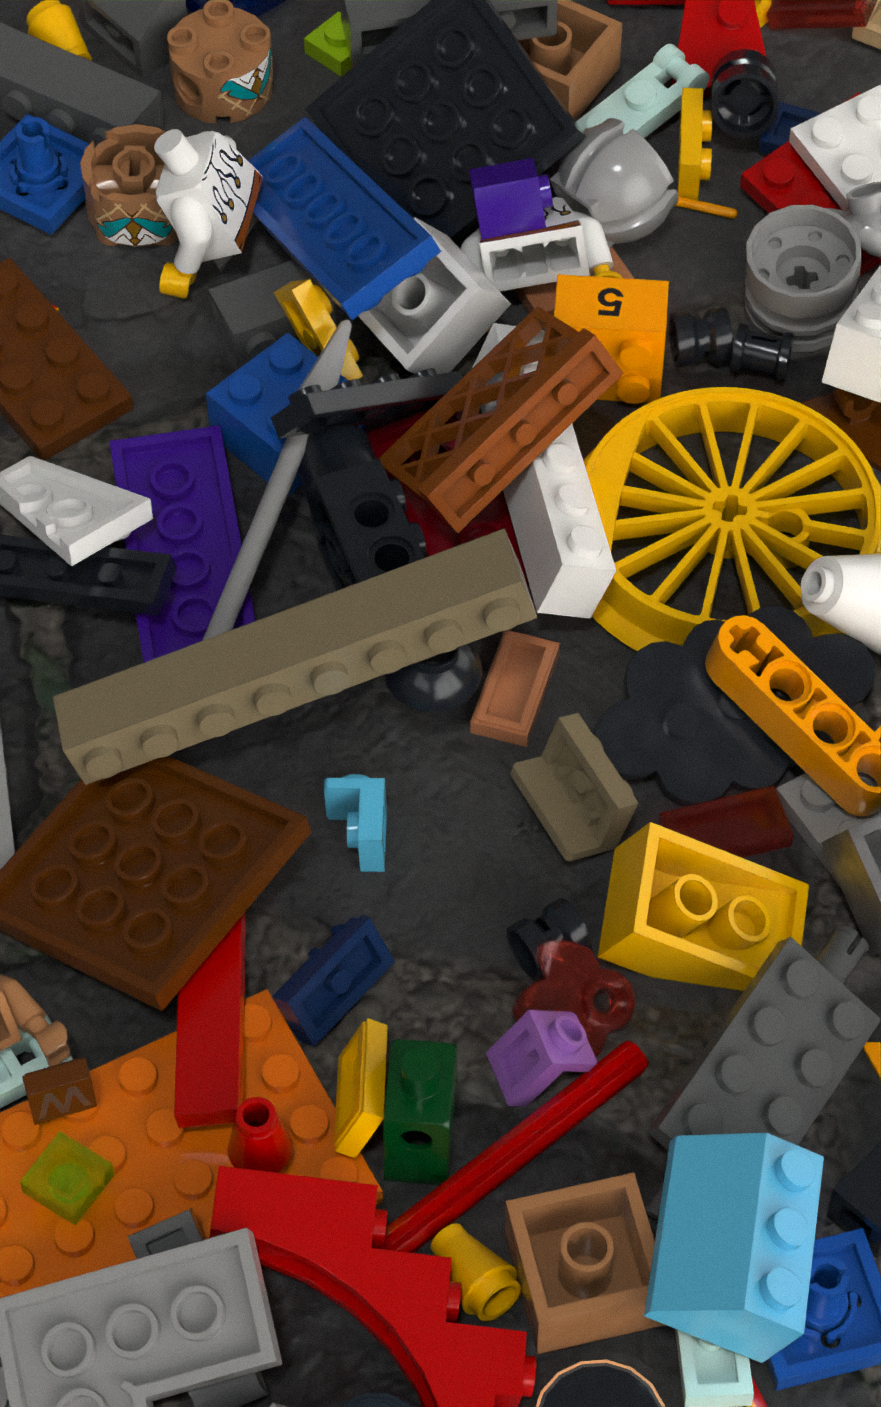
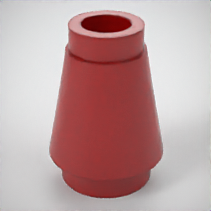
(259, 1137)

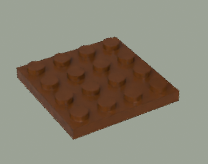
(145, 874)

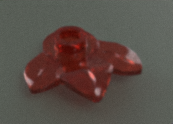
(570, 985)

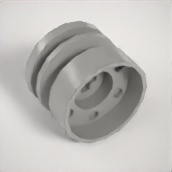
(801, 274)

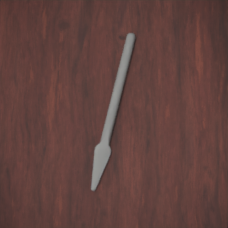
(326, 374)

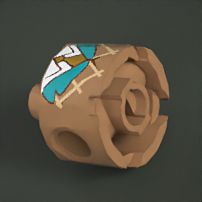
(220, 63)
(122, 186)

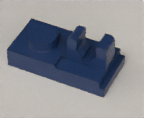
(333, 979)

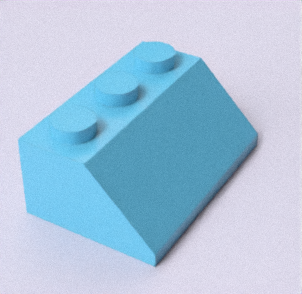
(736, 1241)

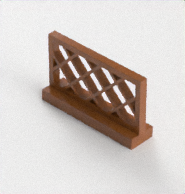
(526, 419)

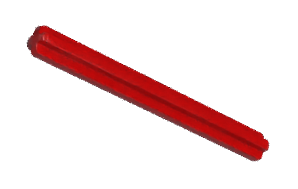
(515, 1149)

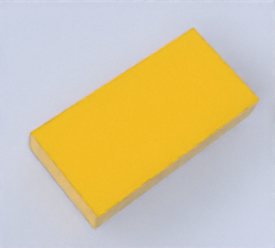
(360, 1088)

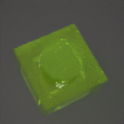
(67, 1178)

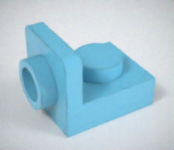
(364, 807)

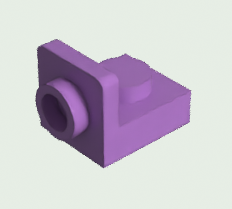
(538, 1052)

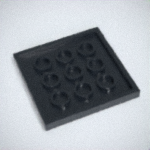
(444, 100)

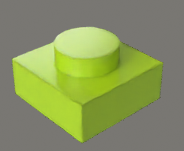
(329, 46)

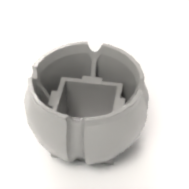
(616, 182)

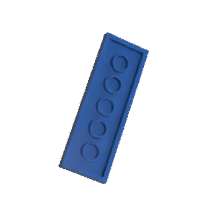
(336, 220)

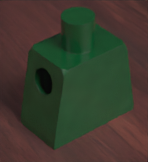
(420, 1099)

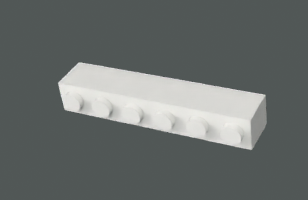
(556, 518)

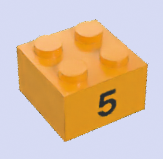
(628, 322)

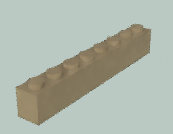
(293, 657)

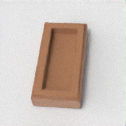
(515, 688)

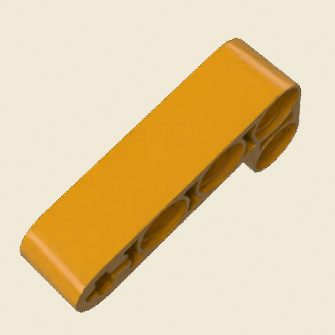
(793, 722)

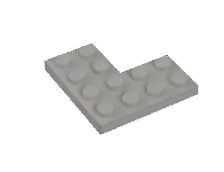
(140, 1328)

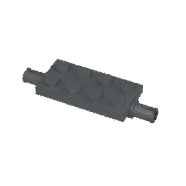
(775, 1050)

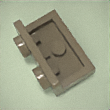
(576, 791)

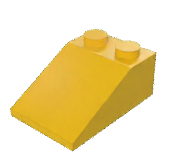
(695, 910)

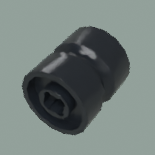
(744, 93)

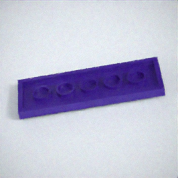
(191, 520)

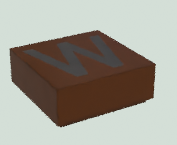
(59, 1090)

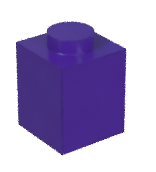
(509, 198)

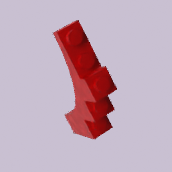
(335, 1242)

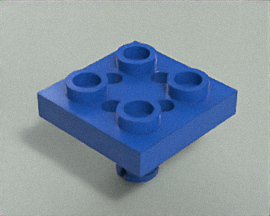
(35, 151)
(840, 1274)

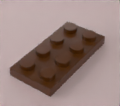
(49, 377)

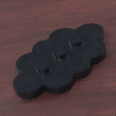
(696, 735)

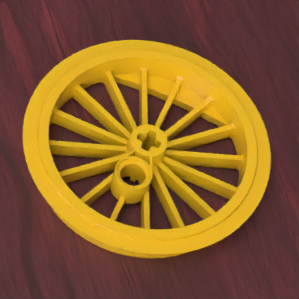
(723, 517)

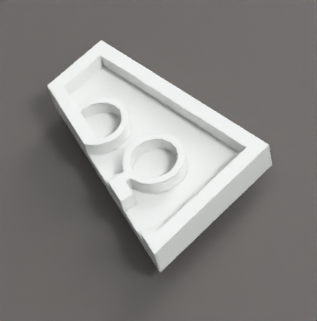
(70, 509)

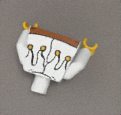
(208, 200)
(567, 246)

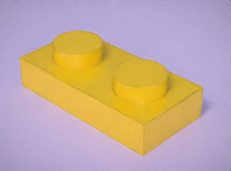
(694, 128)
(308, 313)

